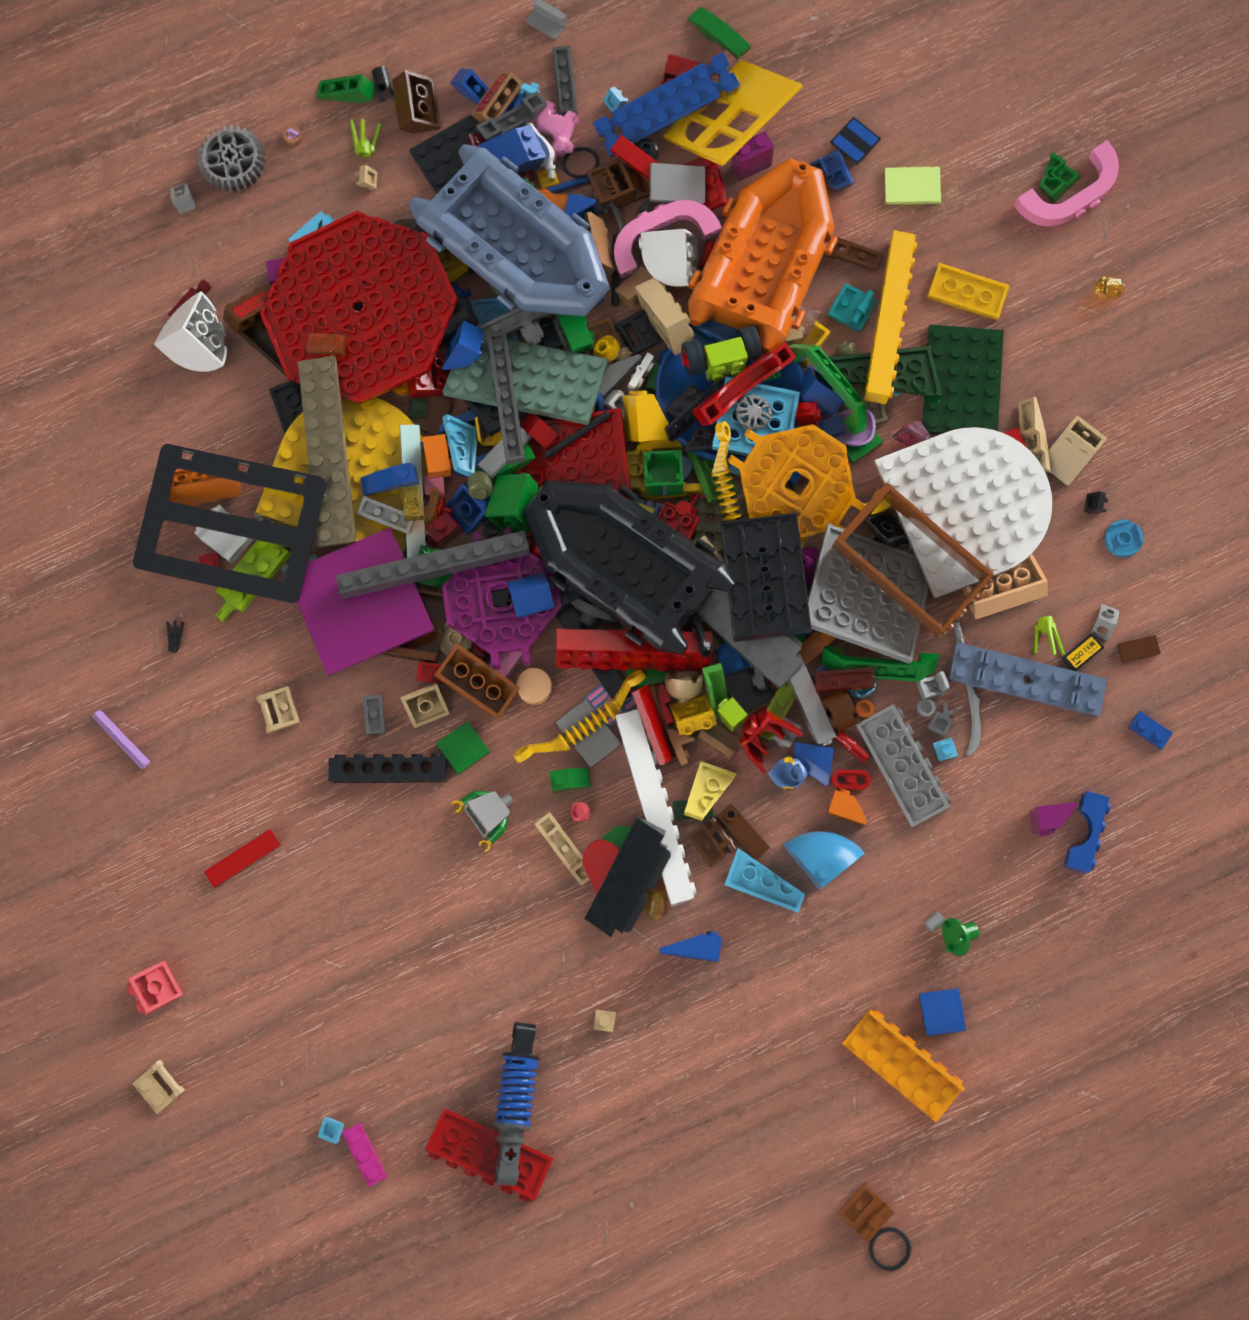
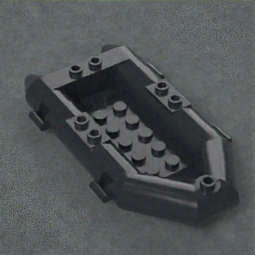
(624, 559)

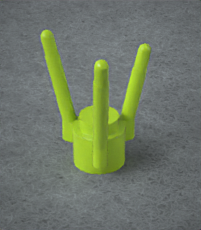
(364, 147)
(1047, 626)

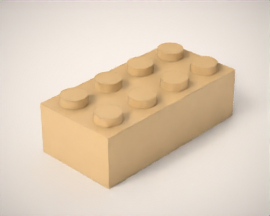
(665, 314)

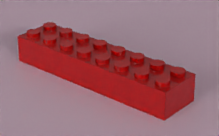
(614, 651)

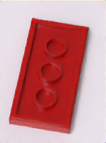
(653, 724)

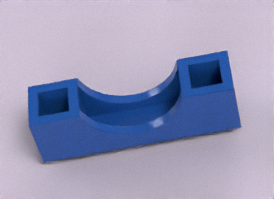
(1093, 808)

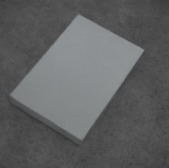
(677, 183)
(598, 744)

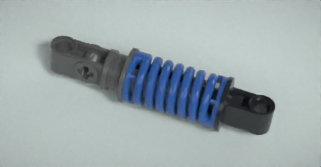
(513, 1098)

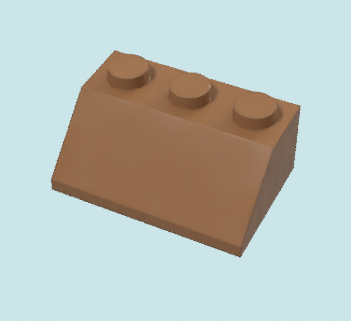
(600, 237)

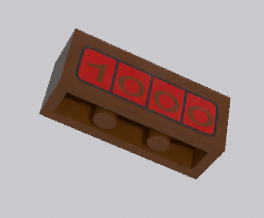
(247, 309)

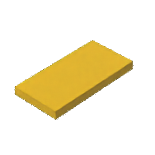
(968, 291)

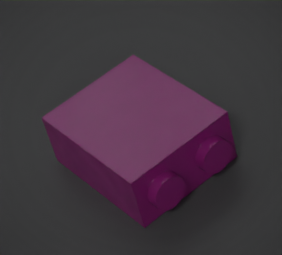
(753, 157)

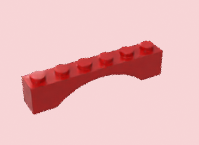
(763, 367)

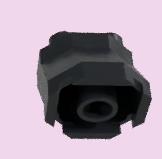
(461, 312)

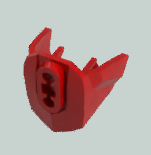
(754, 726)

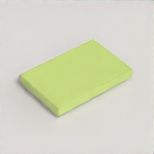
(912, 185)

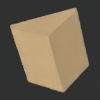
(425, 705)

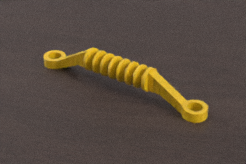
(720, 470)
(610, 710)

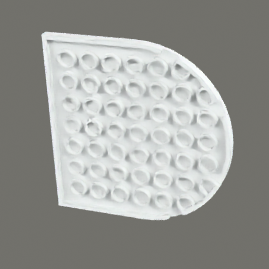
(980, 492)

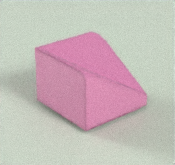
(435, 482)

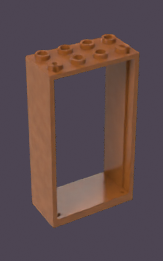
(938, 536)

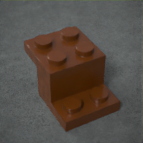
(618, 183)

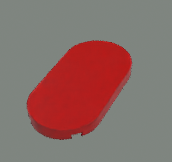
(598, 860)

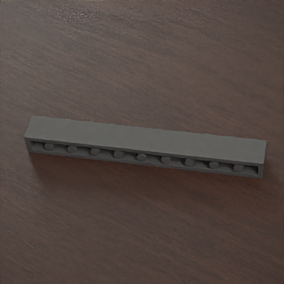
(432, 565)

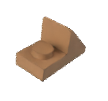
(677, 742)

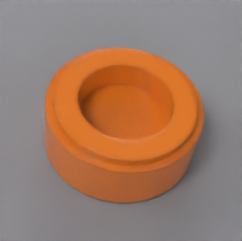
(864, 709)

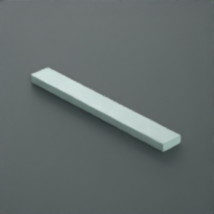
(412, 454)

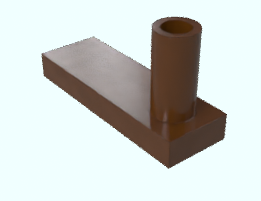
(743, 832)

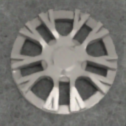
(753, 412)

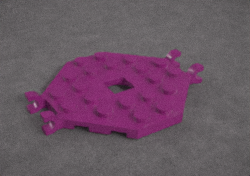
(493, 628)

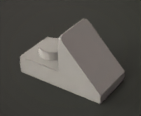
(182, 198)

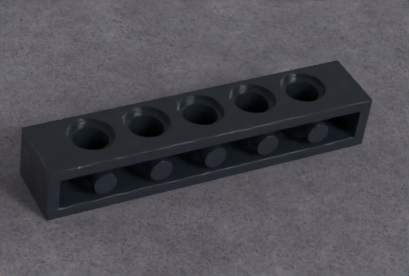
(337, 766)

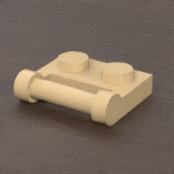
(284, 708)
(154, 1092)

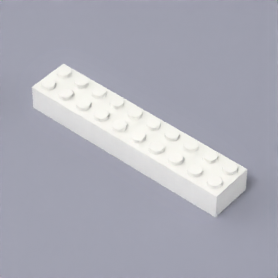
(653, 804)

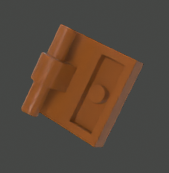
(866, 1212)

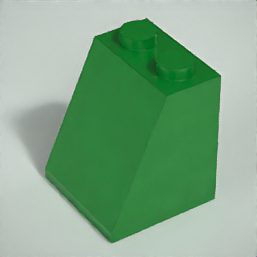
(509, 499)

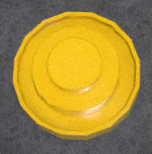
(607, 348)

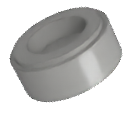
(925, 708)

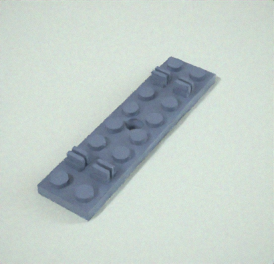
(1047, 683)

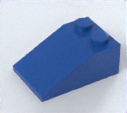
(518, 146)
(700, 947)

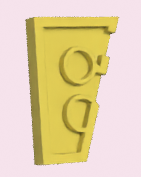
(707, 789)

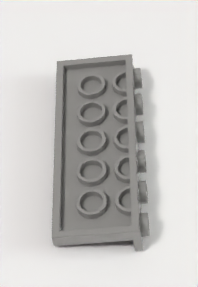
(904, 765)

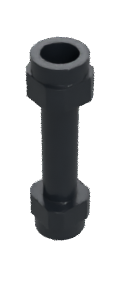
(704, 647)

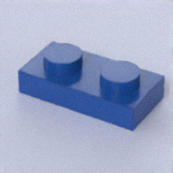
(1150, 730)

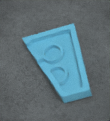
(462, 444)

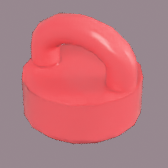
(580, 811)

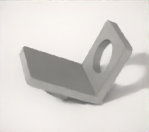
(1107, 617)

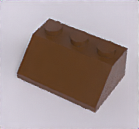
(415, 102)

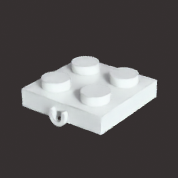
(641, 370)

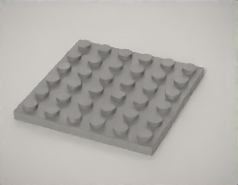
(855, 608)

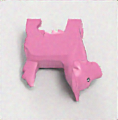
(558, 128)

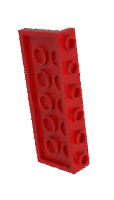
(476, 1151)

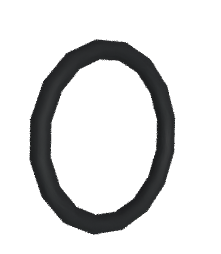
(575, 150)
(890, 1268)

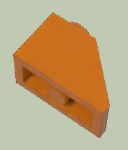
(846, 808)

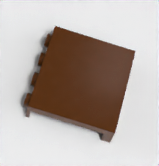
(428, 646)

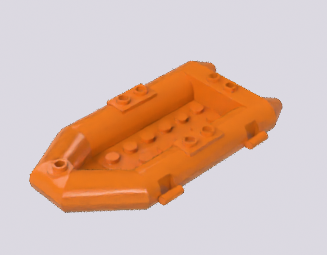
(766, 254)

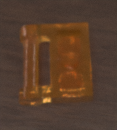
(430, 511)

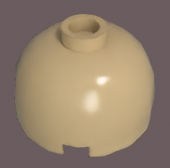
(683, 685)

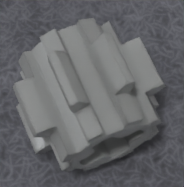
(532, 332)

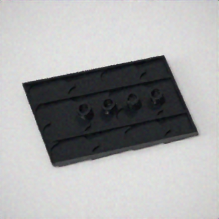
(768, 576)

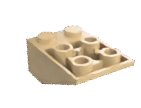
(1074, 450)

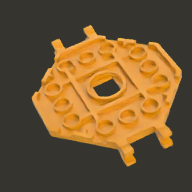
(813, 456)

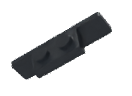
(682, 409)

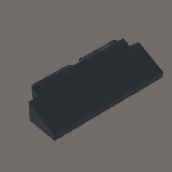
(633, 870)

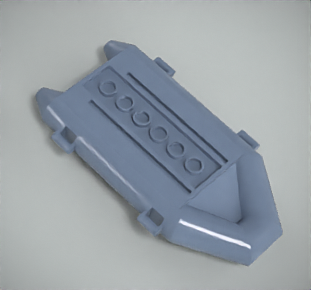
(514, 237)

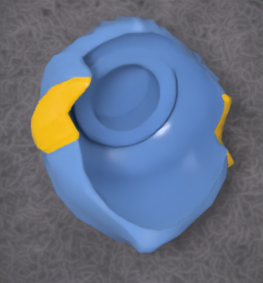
(788, 773)

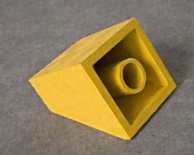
(643, 417)

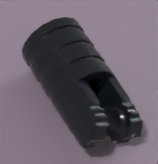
(382, 82)

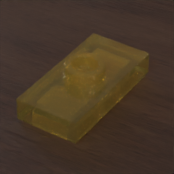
(411, 503)

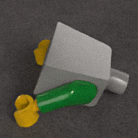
(487, 813)

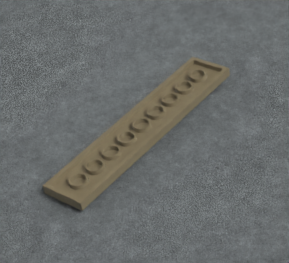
(327, 448)

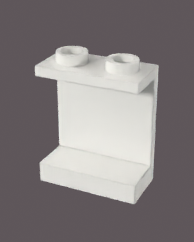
(225, 544)

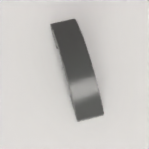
(515, 118)

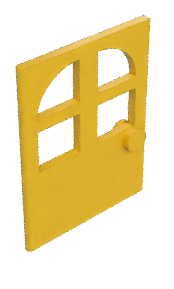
(760, 95)

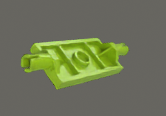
(261, 560)

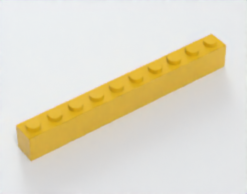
(889, 318)

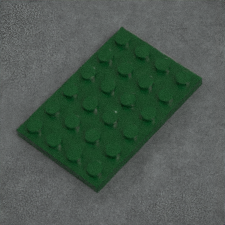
(969, 378)

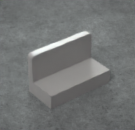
(547, 19)

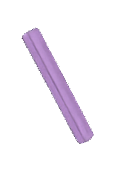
(120, 738)

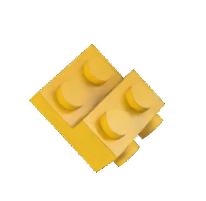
(693, 715)

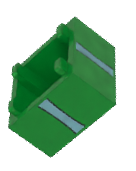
(663, 473)

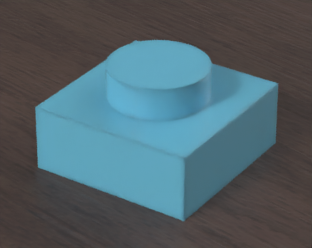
(330, 1130)

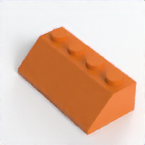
(197, 488)

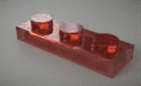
(844, 679)

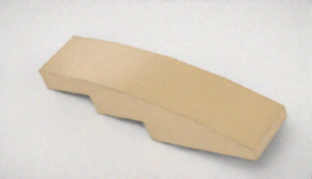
(1033, 431)

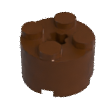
(841, 710)

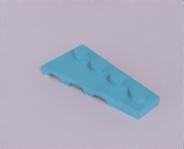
(759, 881)

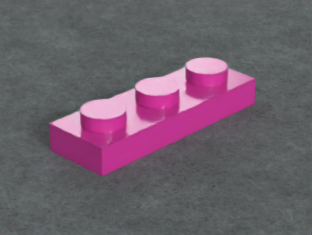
(364, 1154)

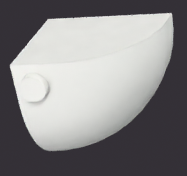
(670, 255)
(194, 336)

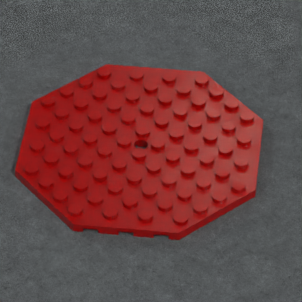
(368, 263)

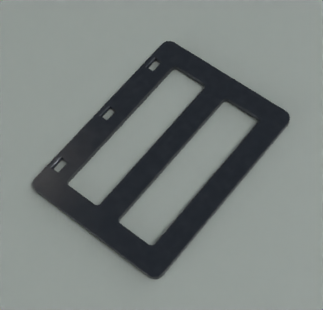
(161, 509)

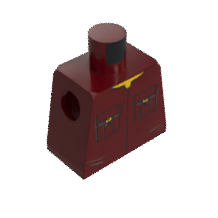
(442, 531)

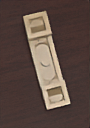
(562, 846)

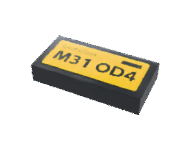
(1083, 652)

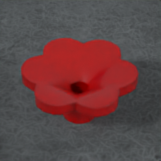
(442, 508)

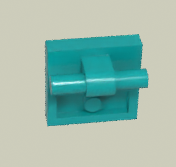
(853, 307)

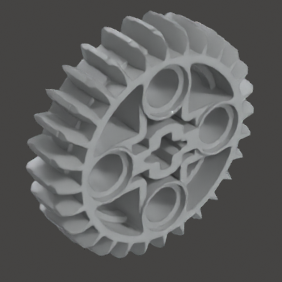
(227, 151)

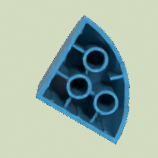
(822, 855)

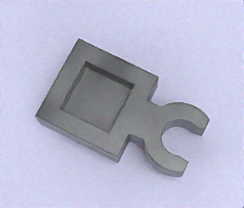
(941, 722)

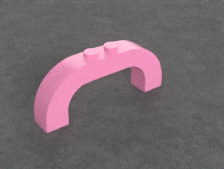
(1046, 214)
(657, 219)

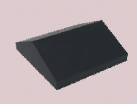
(887, 529)

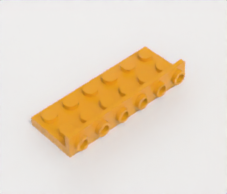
(903, 1064)

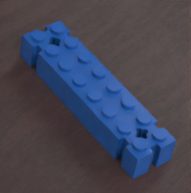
(668, 103)

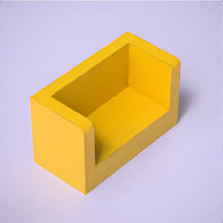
(818, 336)

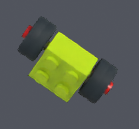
(724, 357)

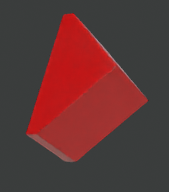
(539, 430)

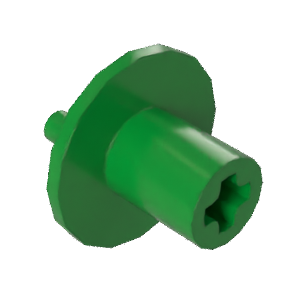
(958, 935)

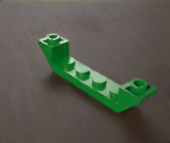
(857, 418)
(887, 669)

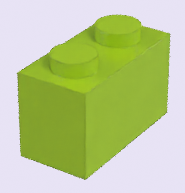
(731, 714)

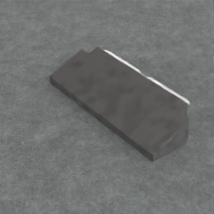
(772, 657)

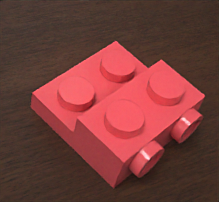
(153, 988)

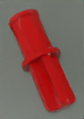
(852, 746)

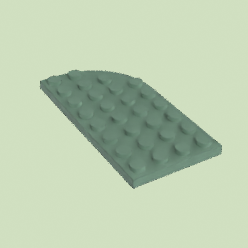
(544, 379)

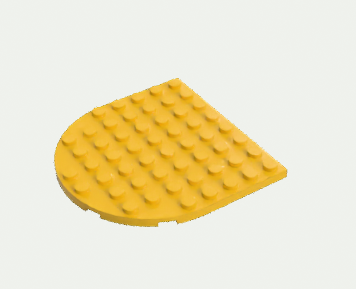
(371, 446)

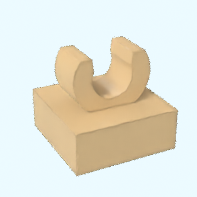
(367, 177)

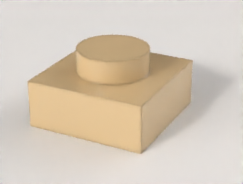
(604, 1020)

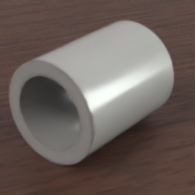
(934, 921)

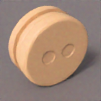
(534, 686)

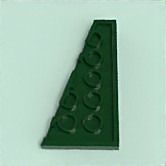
(914, 370)

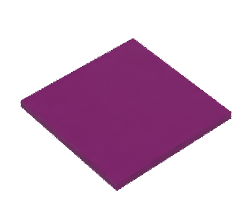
(362, 625)

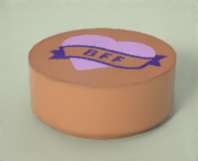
(292, 135)

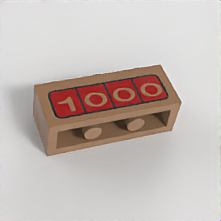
(497, 97)

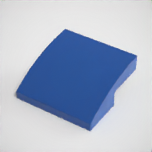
(942, 1012)

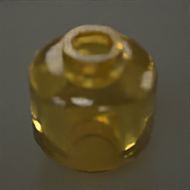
(1109, 287)
(656, 905)

